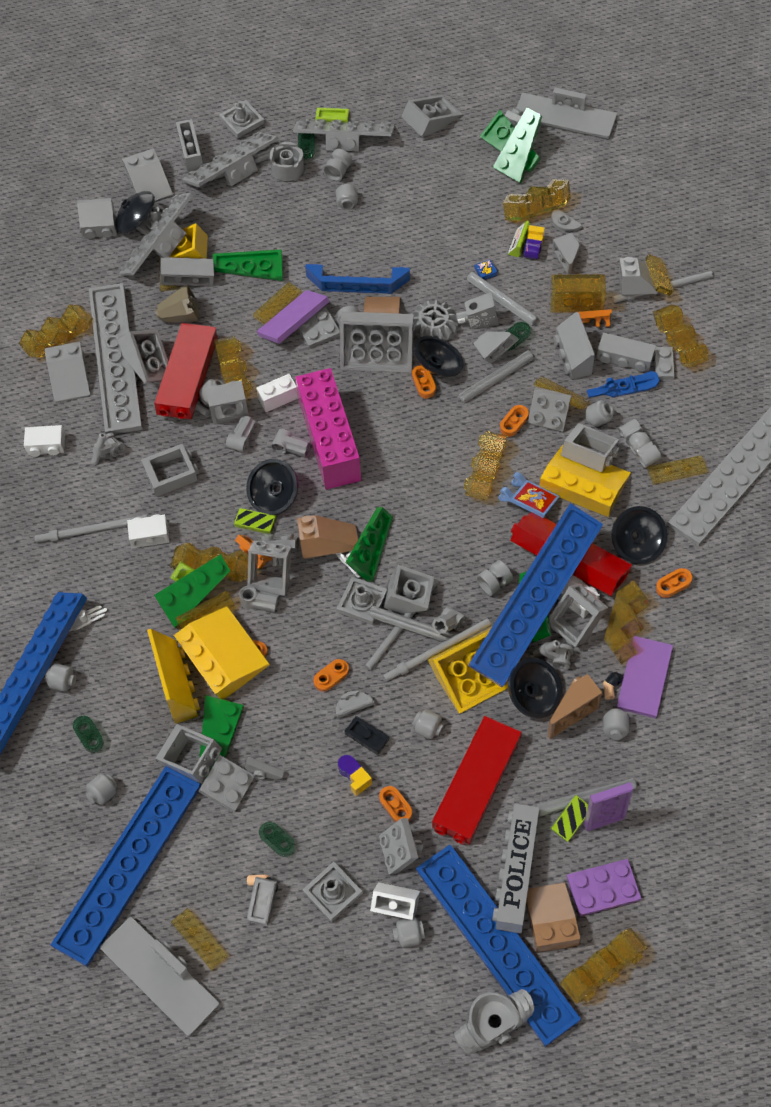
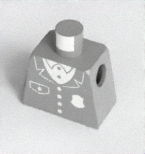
(479, 312)

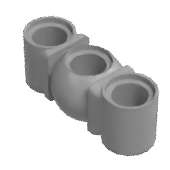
(640, 443)

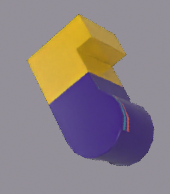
(534, 242)
(355, 773)

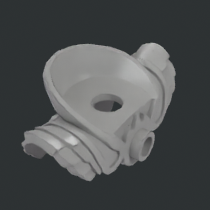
(512, 1010)

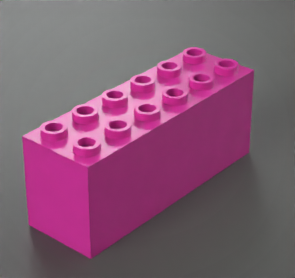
(328, 428)

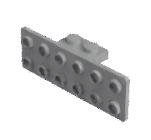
(569, 112)
(343, 135)
(235, 163)
(162, 238)
(160, 975)

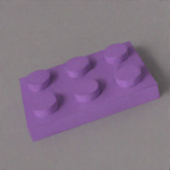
(603, 887)

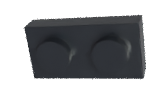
(366, 735)

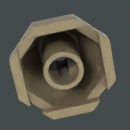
(179, 307)

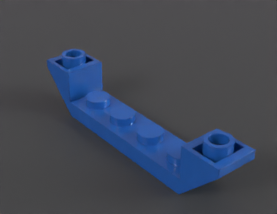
(357, 284)

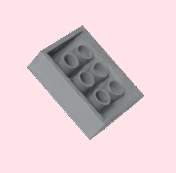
(376, 341)

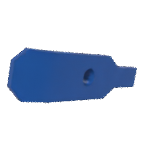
(633, 385)

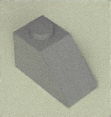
(567, 251)
(494, 344)

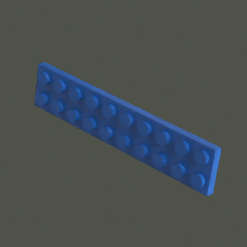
(535, 595)
(36, 660)
(125, 866)
(499, 950)

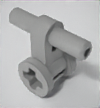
(106, 444)
(557, 652)

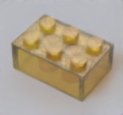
(577, 293)

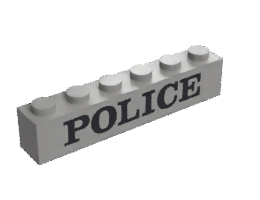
(517, 868)

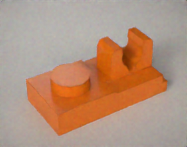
(586, 316)
(245, 543)

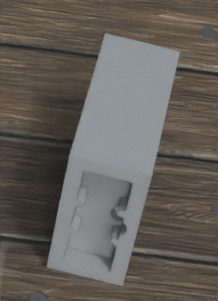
(594, 439)
(176, 481)
(269, 583)
(586, 600)
(175, 745)

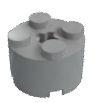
(287, 161)

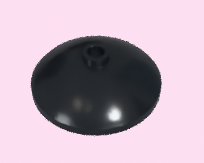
(134, 211)
(438, 356)
(263, 484)
(650, 534)
(543, 685)

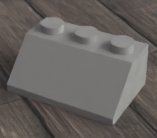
(574, 347)

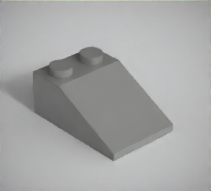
(430, 114)
(147, 174)
(144, 354)
(67, 372)

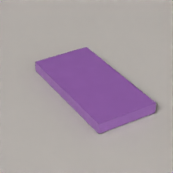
(293, 316)
(645, 677)
(608, 806)

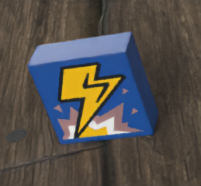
(485, 269)

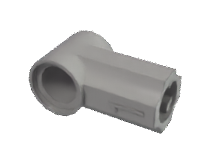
(240, 437)
(285, 441)
(259, 599)
(448, 620)

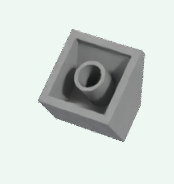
(97, 218)
(635, 277)
(227, 402)
(408, 591)

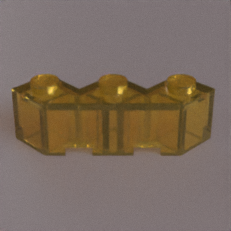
(537, 201)
(56, 331)
(680, 336)
(231, 363)
(485, 465)
(195, 558)
(624, 622)
(604, 966)

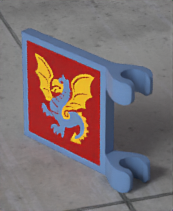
(529, 496)

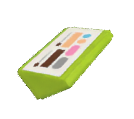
(519, 240)

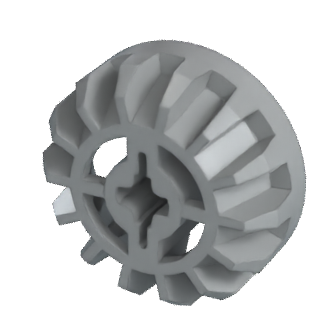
(433, 322)

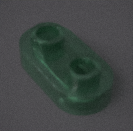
(306, 142)
(515, 329)
(89, 734)
(276, 838)

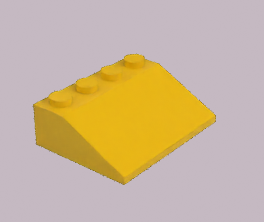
(583, 484)
(222, 651)
(174, 676)
(462, 683)

